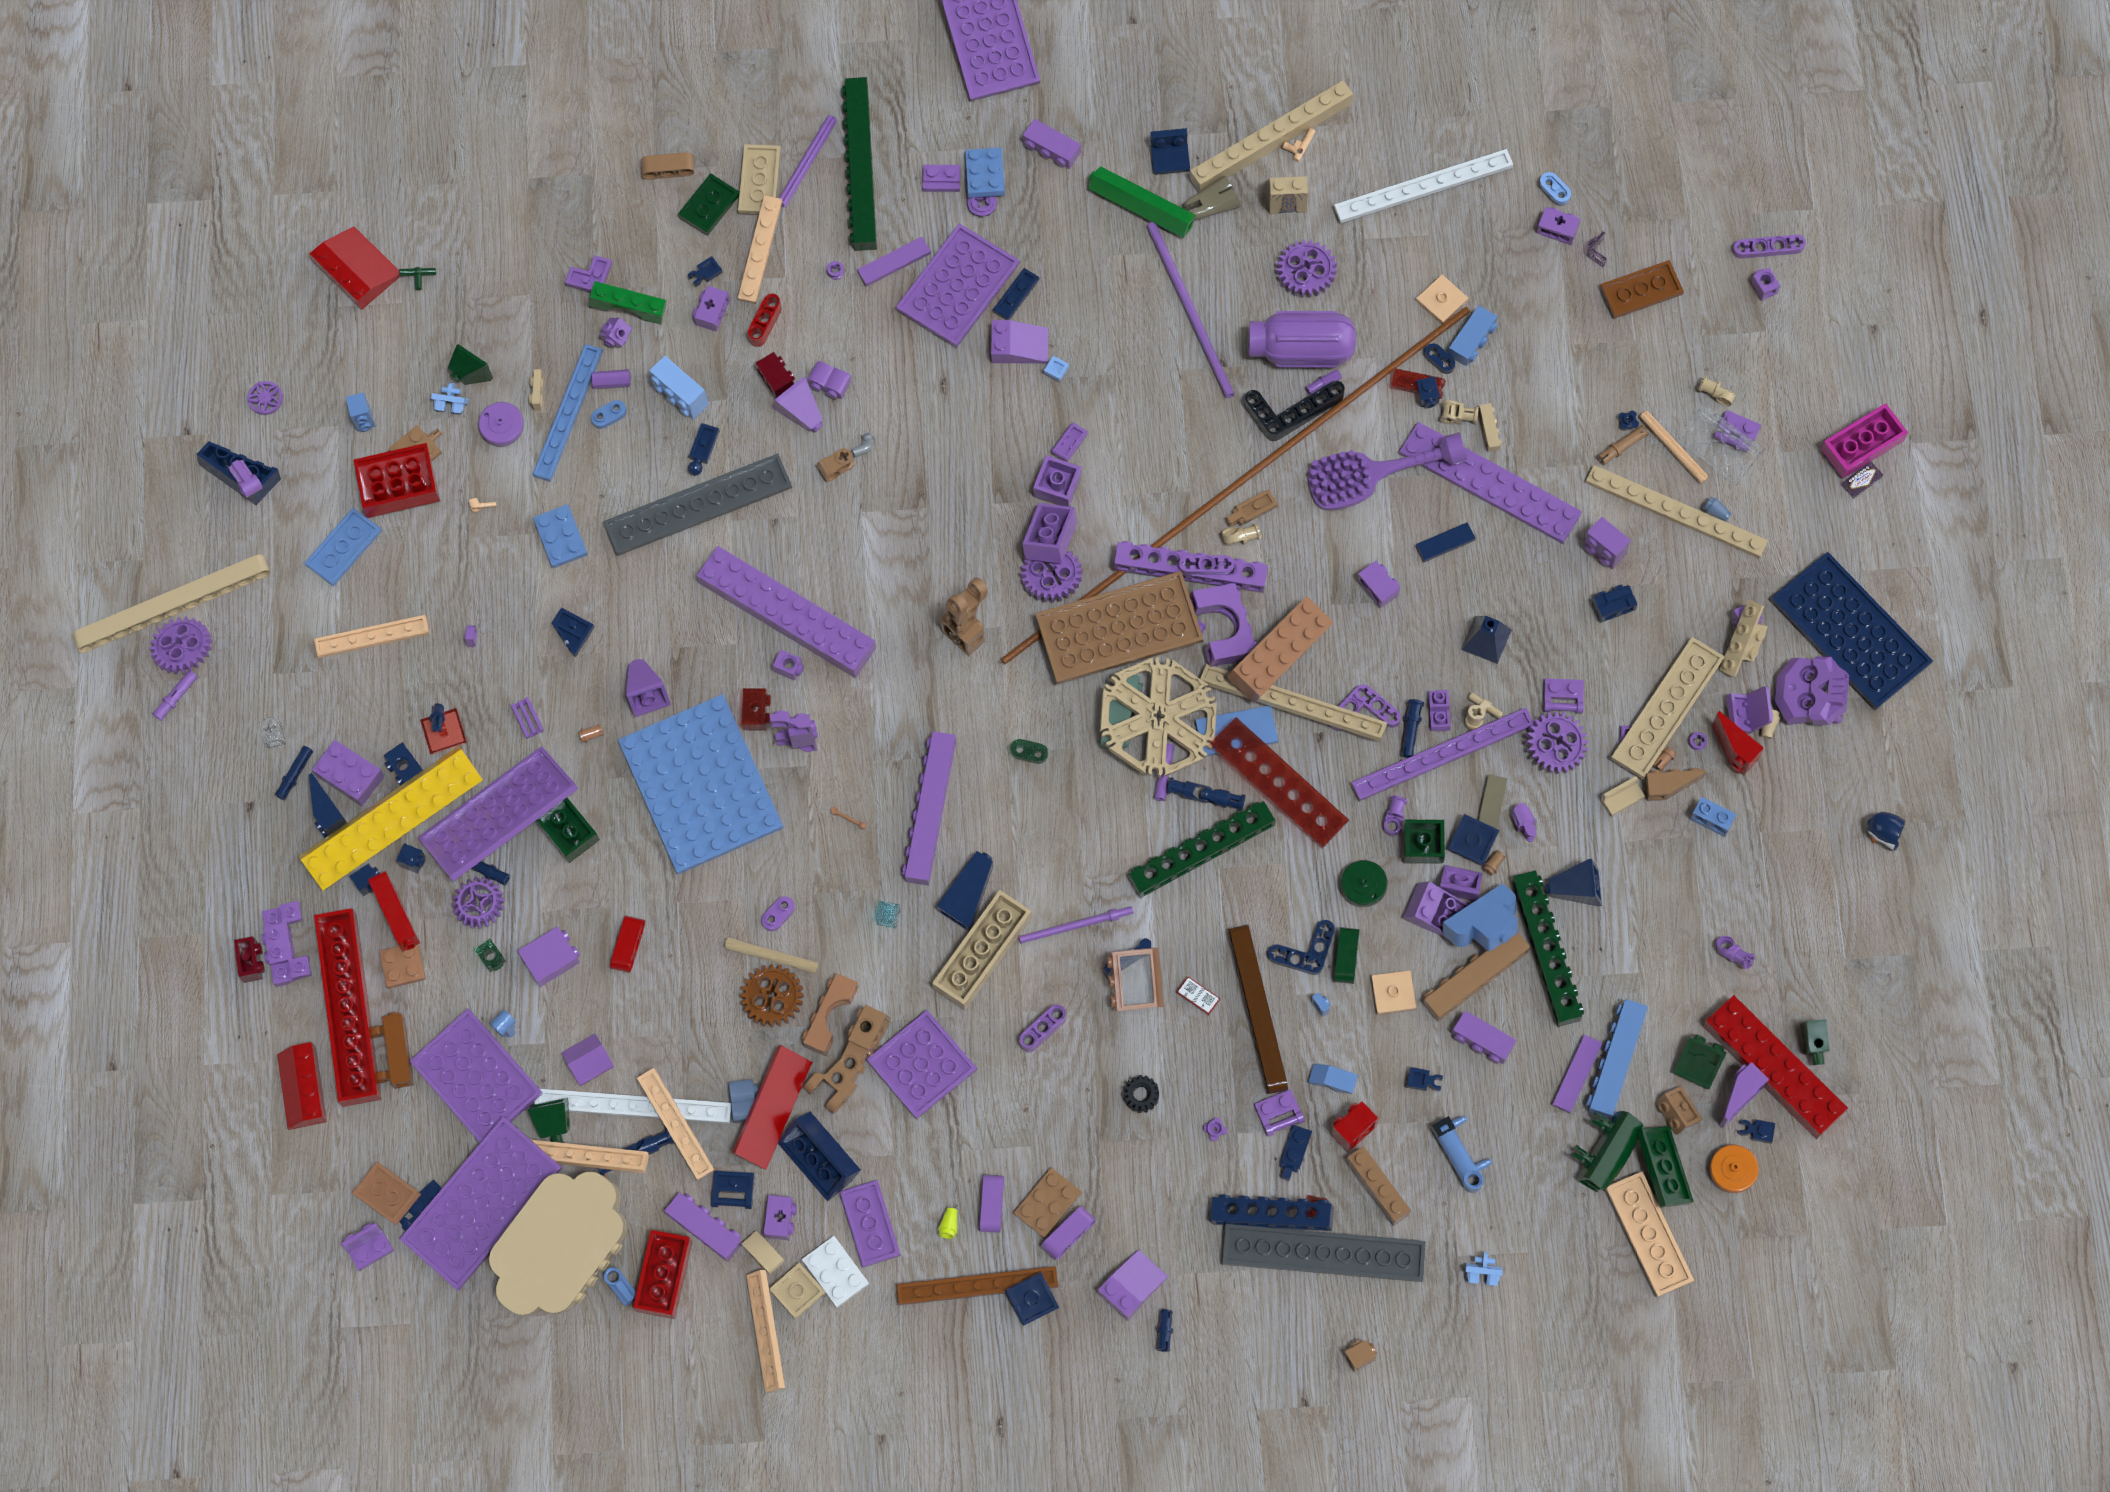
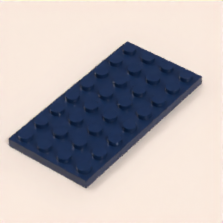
(1852, 630)

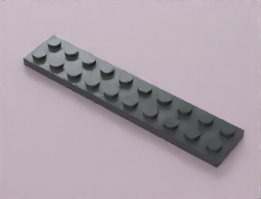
(697, 504)
(1324, 1253)

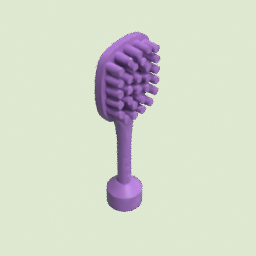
(1352, 477)

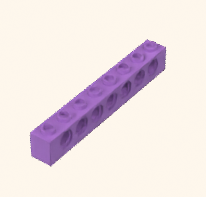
(1162, 568)

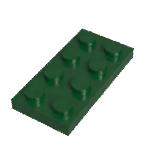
(1665, 1166)

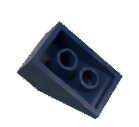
(324, 810)

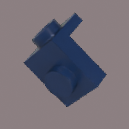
(1428, 392)

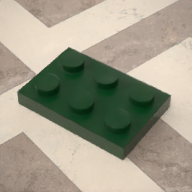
(708, 204)

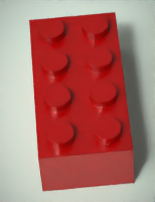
(662, 1274)

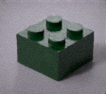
(1424, 841)

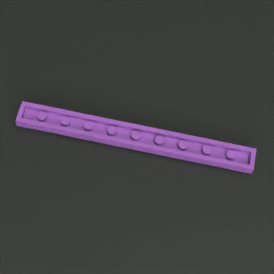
(1442, 754)

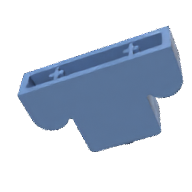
(1486, 920)

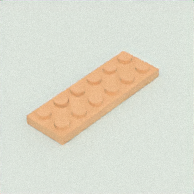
(1649, 1234)

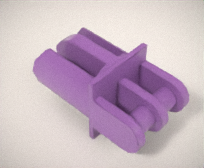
(1525, 821)

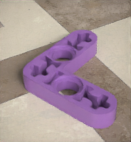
(1361, 702)

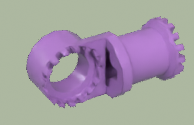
(1395, 814)
(1735, 952)

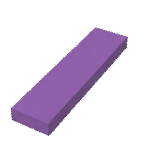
(894, 261)
(1577, 1074)

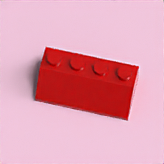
(301, 1086)

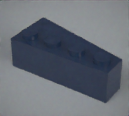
(219, 459)

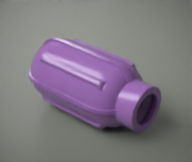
(1303, 339)

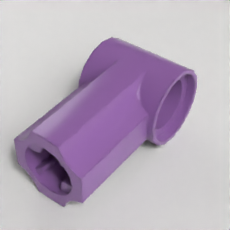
(246, 481)

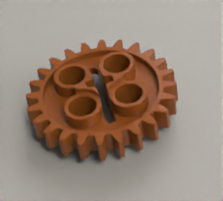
(755, 992)

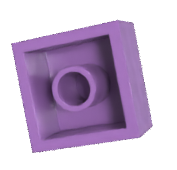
(1057, 481)
(1606, 543)

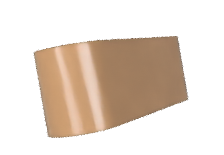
(667, 165)

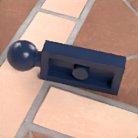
(702, 448)

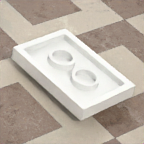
(835, 1271)

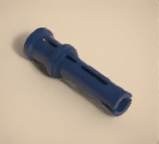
(1413, 719)

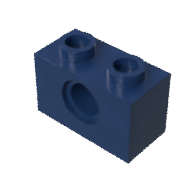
(399, 756)

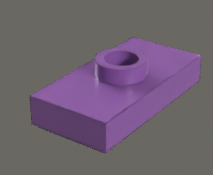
(1069, 442)

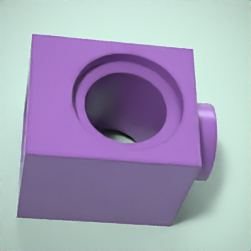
(1765, 291)
(784, 658)

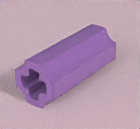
(611, 379)

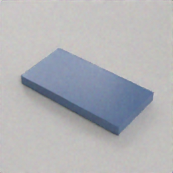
(343, 547)
(1258, 720)

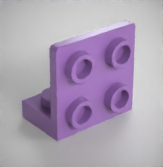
(367, 1246)

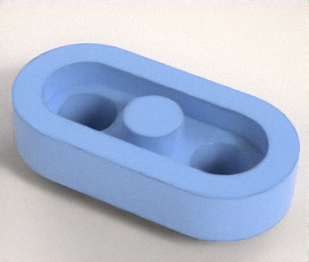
(1557, 188)

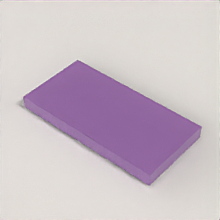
(870, 1223)

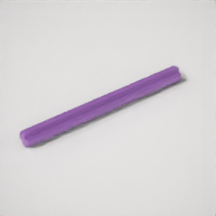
(807, 160)

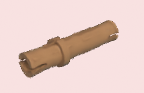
(1617, 448)

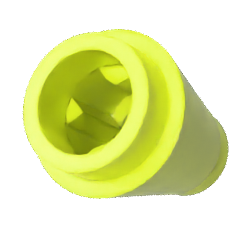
(948, 1225)

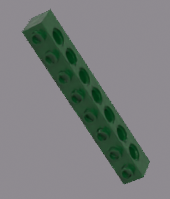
(1197, 858)
(1562, 1014)

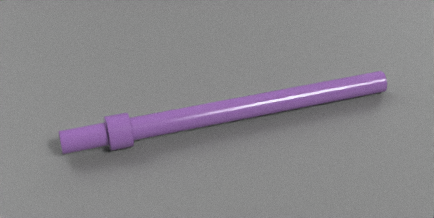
(1112, 915)

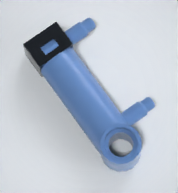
(1445, 1133)

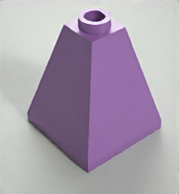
(799, 406)
(645, 689)

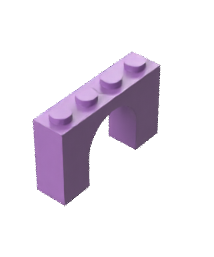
(1225, 600)

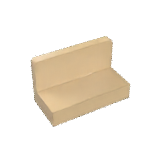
(1622, 796)

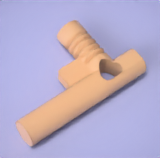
(1300, 146)

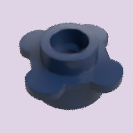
(1633, 423)

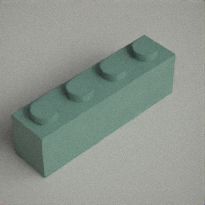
(1119, 712)

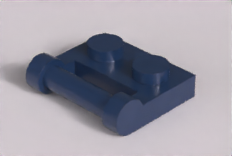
(733, 1183)

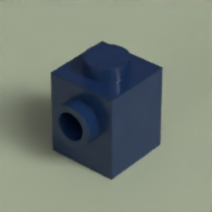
(411, 858)
(361, 878)

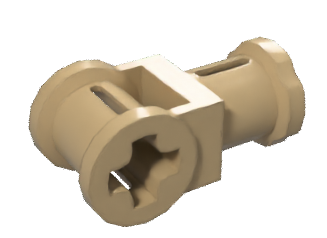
(1457, 413)

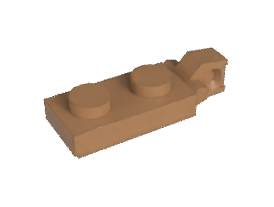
(1252, 508)

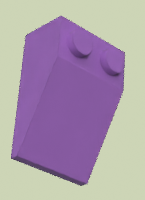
(1018, 342)
(1746, 1086)
(1132, 1285)

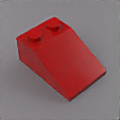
(1737, 745)

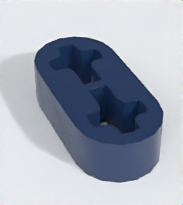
(1438, 362)

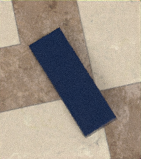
(1016, 294)
(1445, 542)

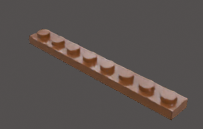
(968, 1286)

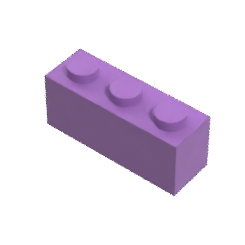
(1051, 144)
(1483, 1038)

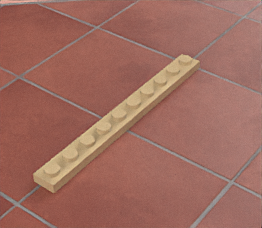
(1676, 511)
(1302, 706)

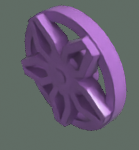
(265, 397)

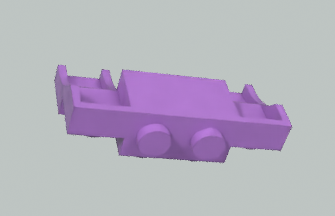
(800, 731)
(279, 944)

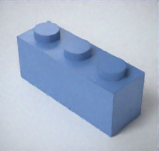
(1473, 336)

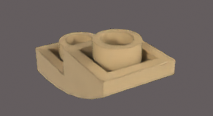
(763, 1252)

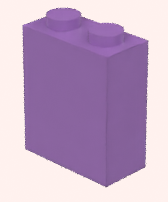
(549, 956)

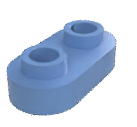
(609, 414)

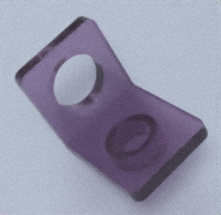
(1594, 243)

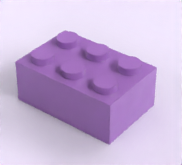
(1050, 533)
(348, 773)

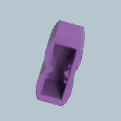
(829, 380)

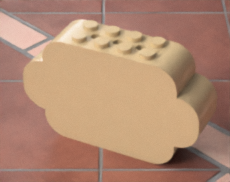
(558, 1244)

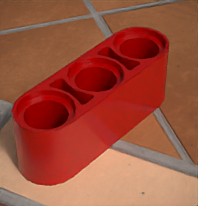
(764, 328)
(627, 944)

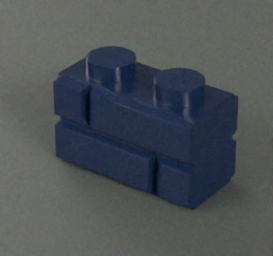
(1614, 603)

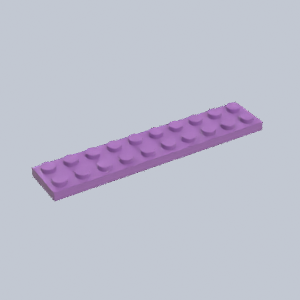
(1497, 487)

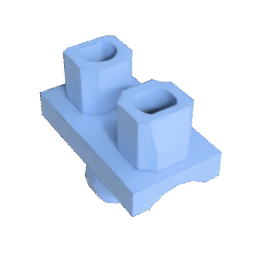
(457, 402)
(1493, 1272)

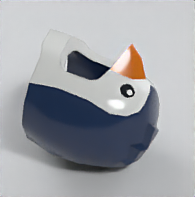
(1886, 828)

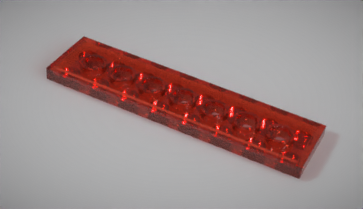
(1279, 795)

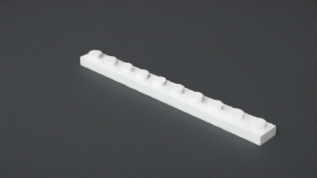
(1423, 186)
(637, 1106)

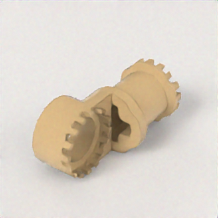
(1722, 395)
(1236, 534)

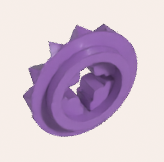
(991, 203)

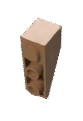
(1667, 784)

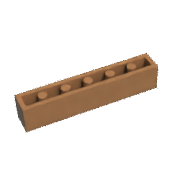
(1474, 976)

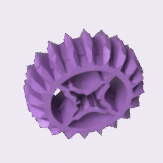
(471, 905)

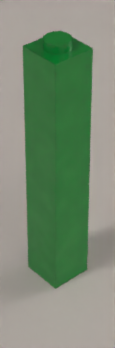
(1141, 201)

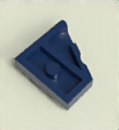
(572, 630)

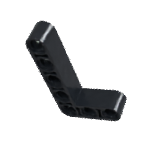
(1293, 412)

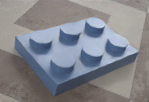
(985, 172)
(560, 536)

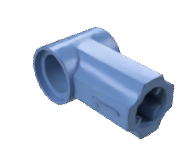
(504, 1024)
(621, 1287)

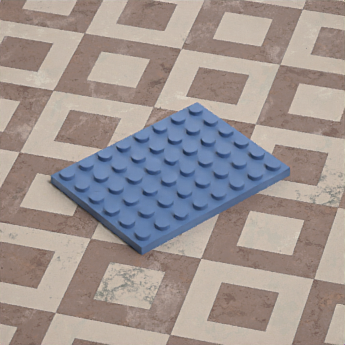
(700, 784)

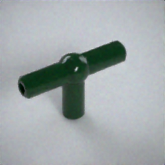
(417, 272)

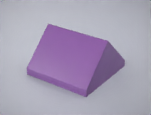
(1461, 882)
(587, 1059)

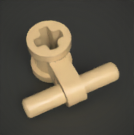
(1477, 712)

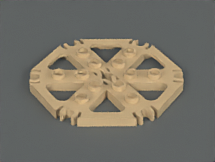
(1159, 700)

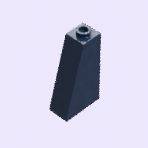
(966, 893)

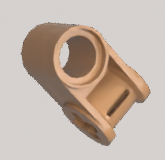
(834, 464)

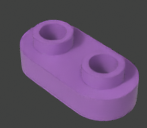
(780, 914)

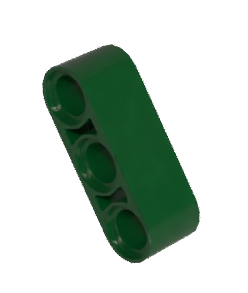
(1346, 955)

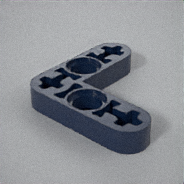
(1312, 956)

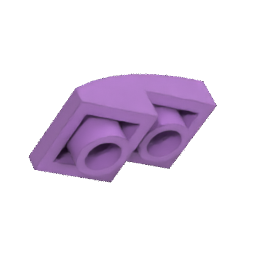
(1439, 710)

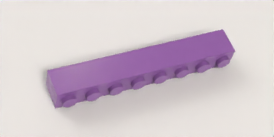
(930, 808)

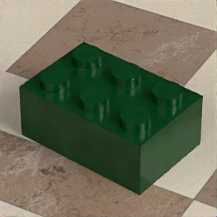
(568, 830)

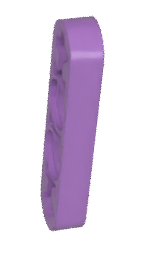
(1769, 250)

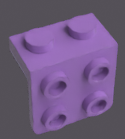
(1750, 710)

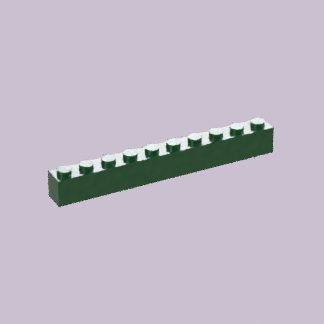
(861, 167)

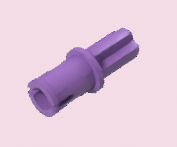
(1323, 381)

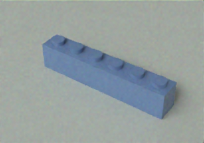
(1618, 1058)

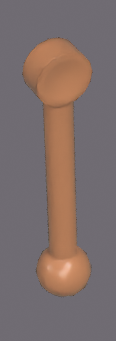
(835, 811)

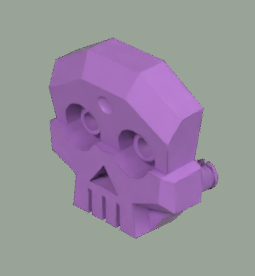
(1796, 690)

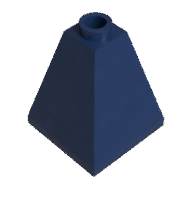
(1487, 638)
(1577, 884)

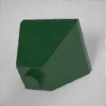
(467, 367)

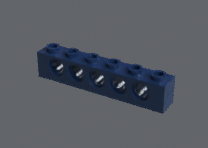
(1322, 1221)

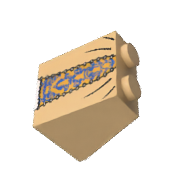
(1288, 195)

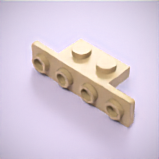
(1745, 640)

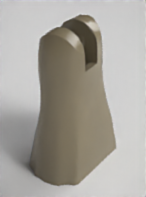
(1213, 199)

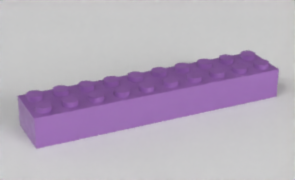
(786, 611)

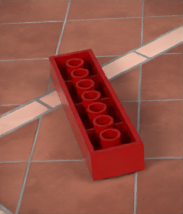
(1788, 1077)

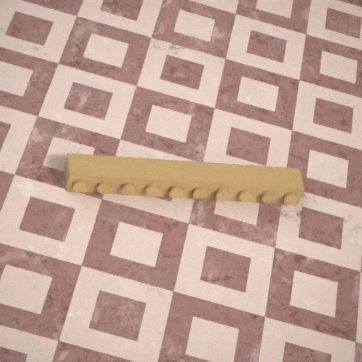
(1272, 136)

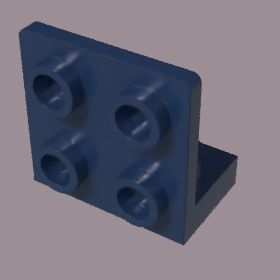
(1170, 151)

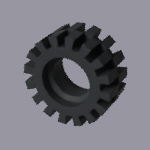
(1138, 1082)

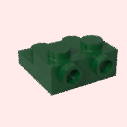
(1700, 1061)

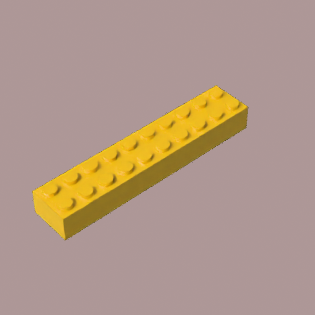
(390, 818)

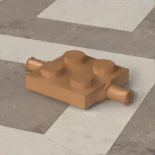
(417, 436)

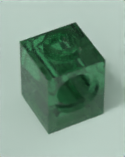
(487, 948)

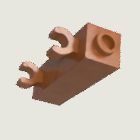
(397, 1051)

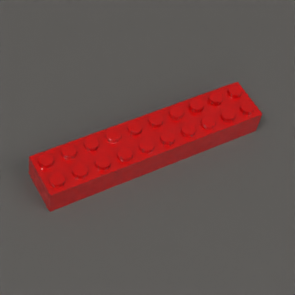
(347, 1007)

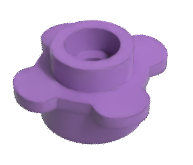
(1216, 1123)

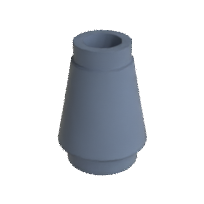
(1717, 509)

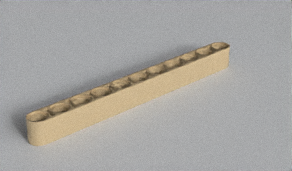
(171, 603)

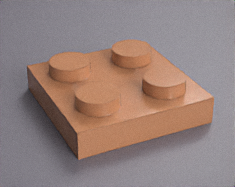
(402, 967)

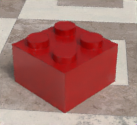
(1354, 1126)

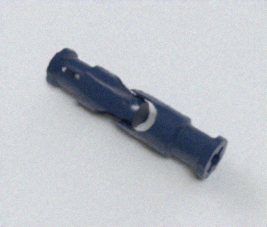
(1219, 797)
(648, 1144)

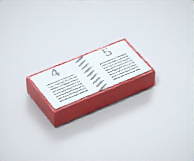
(1198, 996)

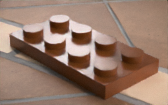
(1642, 289)

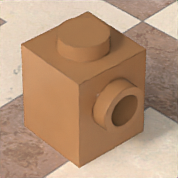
(1360, 1354)

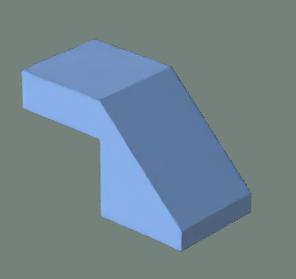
(1333, 1077)

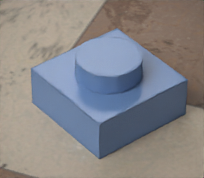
(1321, 1004)

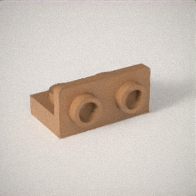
(1678, 1110)

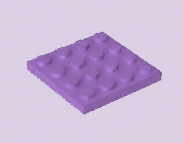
(921, 1064)

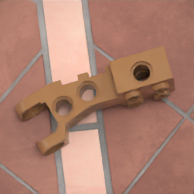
(960, 617)
(859, 1047)

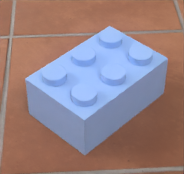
(678, 388)

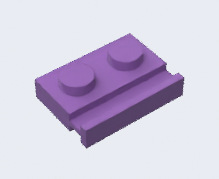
(941, 178)

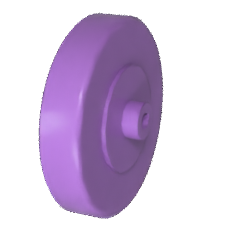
(501, 423)

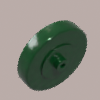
(1364, 883)

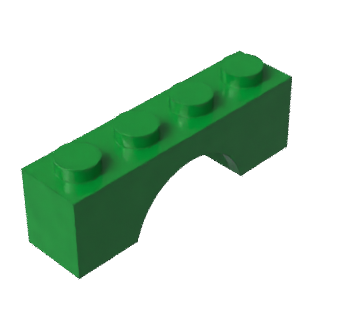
(646, 306)

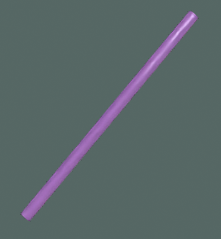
(1190, 309)

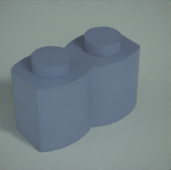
(742, 1098)

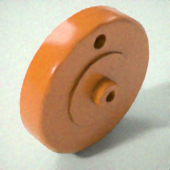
(1734, 1168)

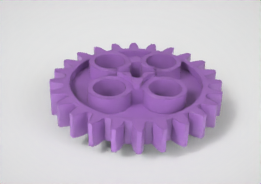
(1313, 281)
(1037, 581)
(180, 645)
(1564, 727)

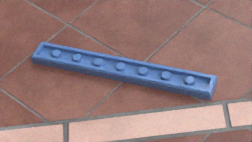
(567, 413)

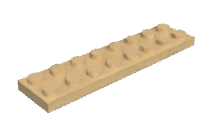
(1667, 708)

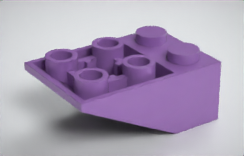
(1432, 907)

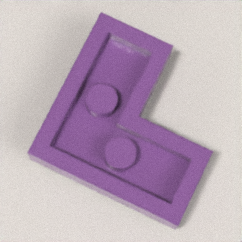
(585, 279)

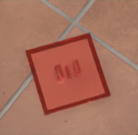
(450, 735)

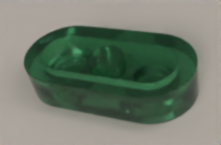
(1029, 750)

